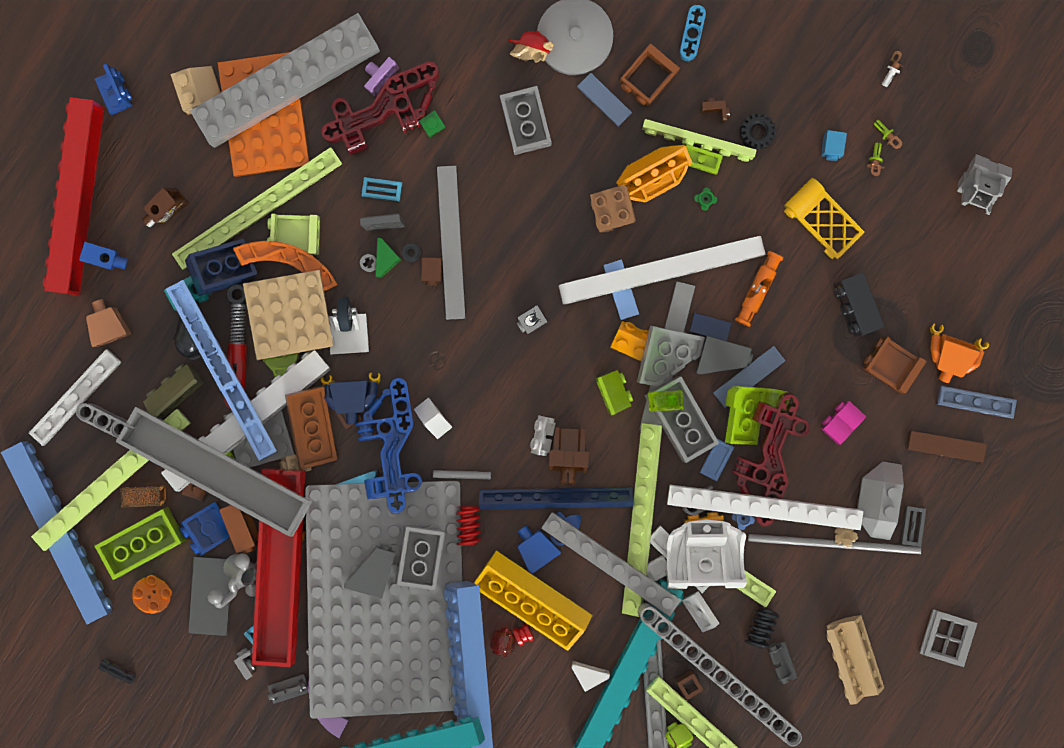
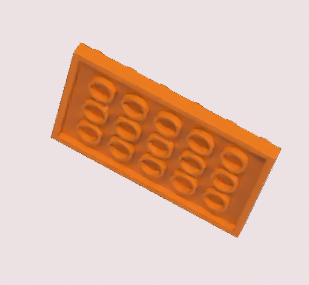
(275, 141)

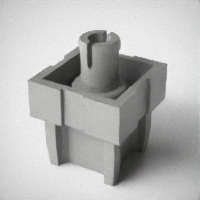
(983, 181)

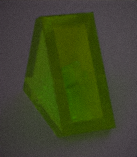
(665, 400)

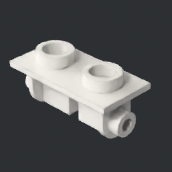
(540, 444)

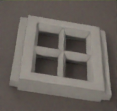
(964, 643)

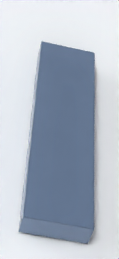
(752, 373)
(976, 402)

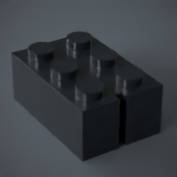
(858, 305)

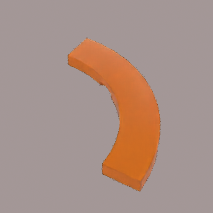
(285, 254)

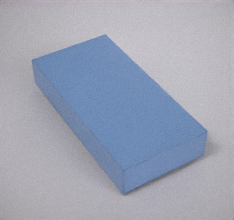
(716, 460)

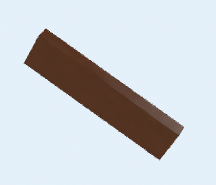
(946, 446)

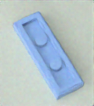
(623, 299)

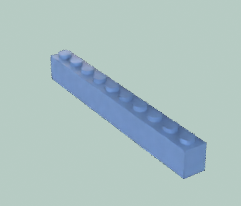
(66, 551)

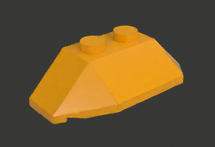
(655, 172)

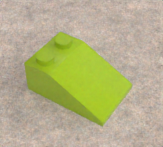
(613, 392)

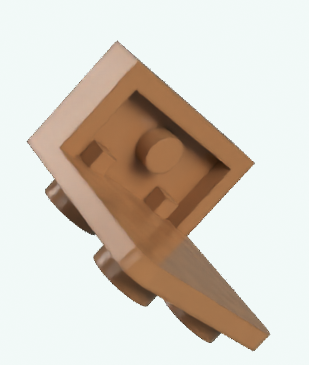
(612, 208)

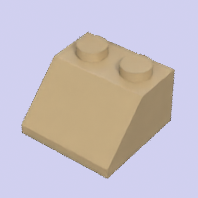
(195, 86)

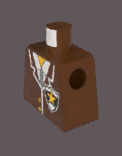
(164, 206)

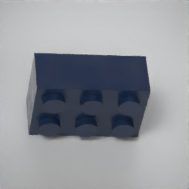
(218, 268)

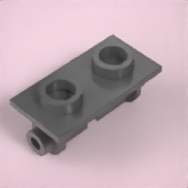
(781, 658)
(288, 689)

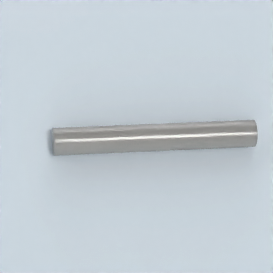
(461, 474)

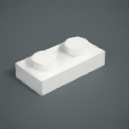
(700, 611)

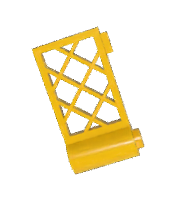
(805, 201)

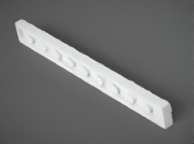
(765, 507)

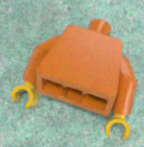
(954, 355)

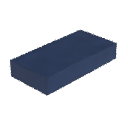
(710, 327)

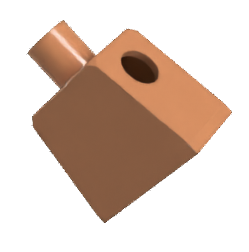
(105, 325)

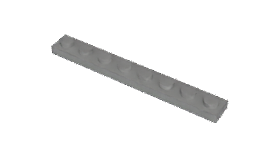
(611, 564)

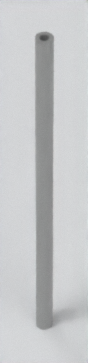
(831, 543)

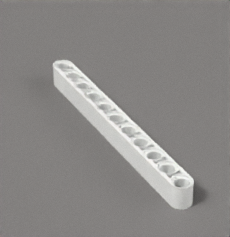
(661, 270)

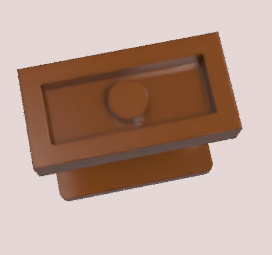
(893, 365)

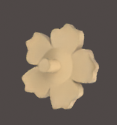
(846, 536)

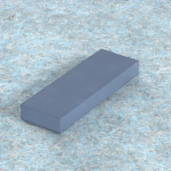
(604, 99)

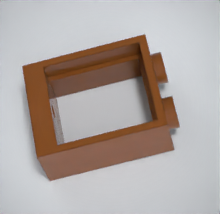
(662, 61)
(240, 529)

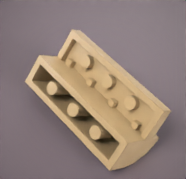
(854, 658)

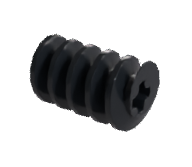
(762, 627)

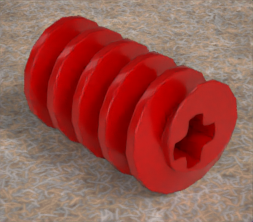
(468, 525)

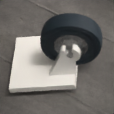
(348, 329)

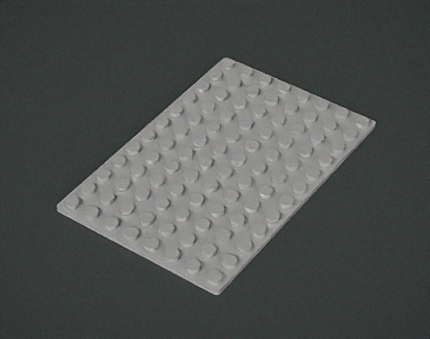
(367, 649)

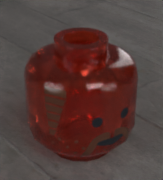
(503, 642)

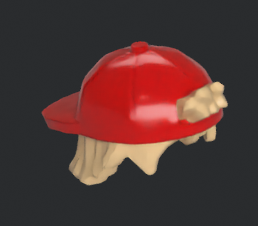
(531, 46)

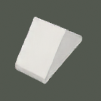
(432, 418)
(589, 675)

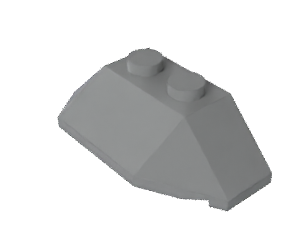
(881, 499)

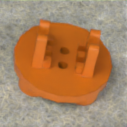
(144, 589)

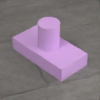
(380, 75)

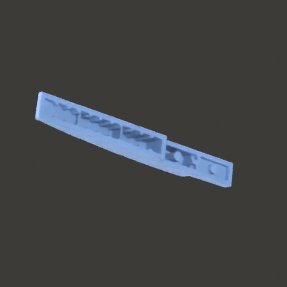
(221, 370)

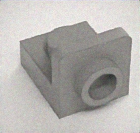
(245, 665)

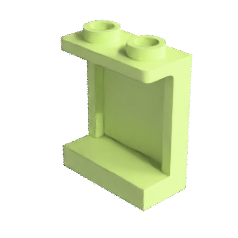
(296, 231)

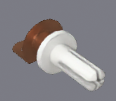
(893, 69)

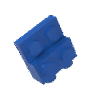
(205, 529)

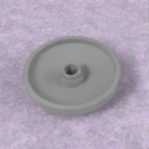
(579, 34)

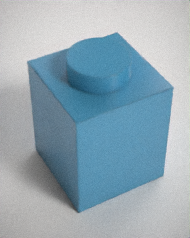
(833, 145)

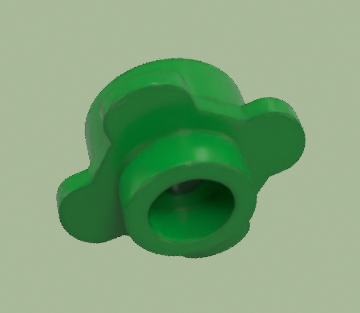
(700, 199)

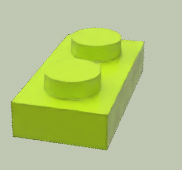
(704, 159)

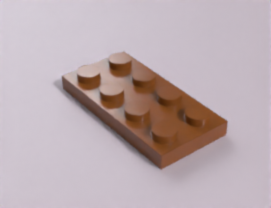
(311, 427)

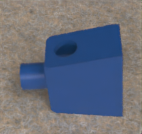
(95, 255)
(536, 549)

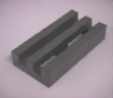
(908, 509)

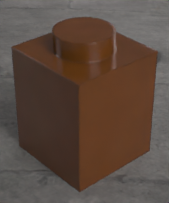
(431, 271)
(689, 684)

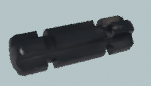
(117, 671)

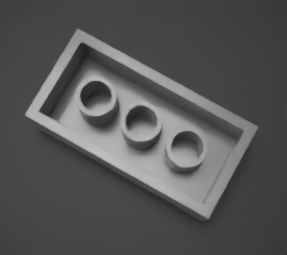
(687, 427)

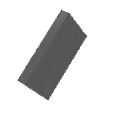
(382, 222)

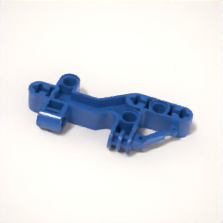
(392, 480)

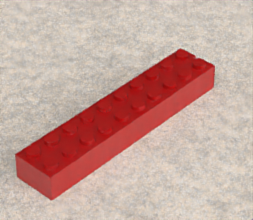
(74, 196)
(278, 584)

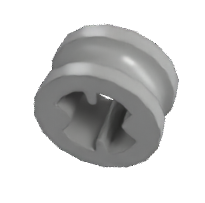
(363, 260)

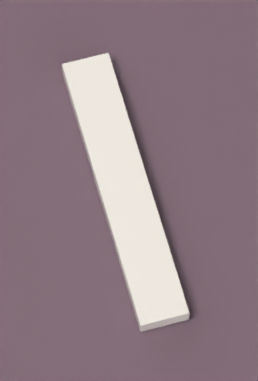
(75, 396)

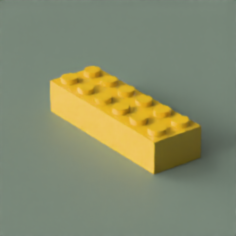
(532, 601)

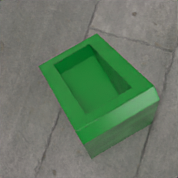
(385, 259)

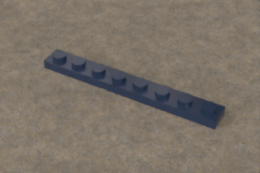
(556, 498)

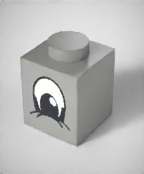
(531, 320)

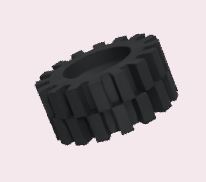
(761, 120)

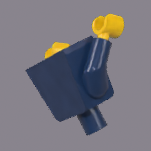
(350, 396)

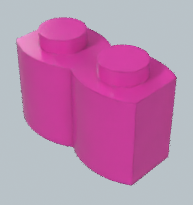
(842, 422)

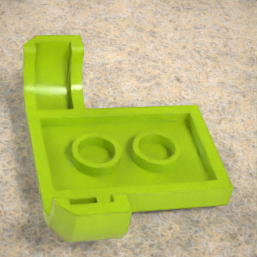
(742, 405)

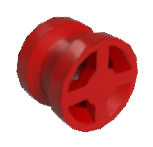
(523, 634)

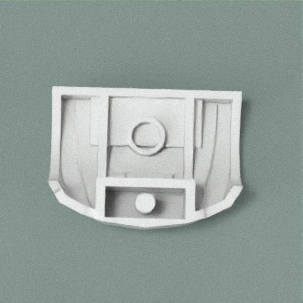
(706, 555)

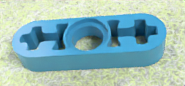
(690, 18)

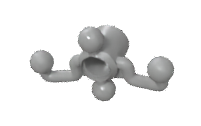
(242, 574)

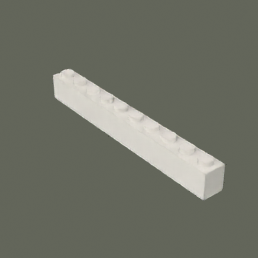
(266, 403)

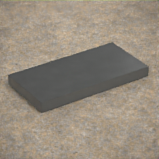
(204, 616)

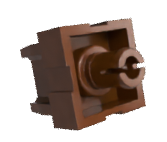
(568, 454)

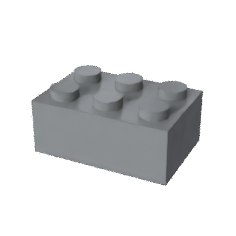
(525, 120)
(419, 557)

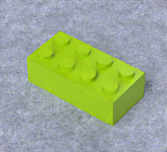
(140, 543)

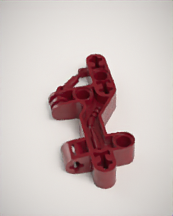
(384, 105)
(779, 425)

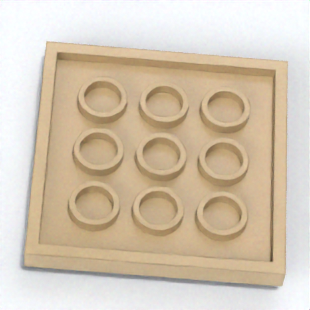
(288, 315)

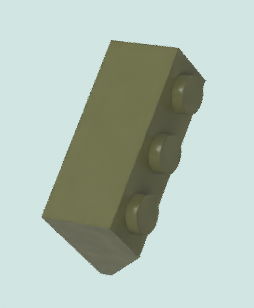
(173, 391)

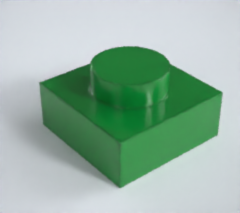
(432, 124)

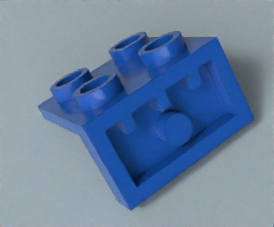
(113, 90)

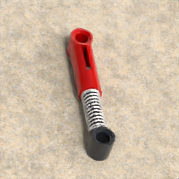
(237, 349)

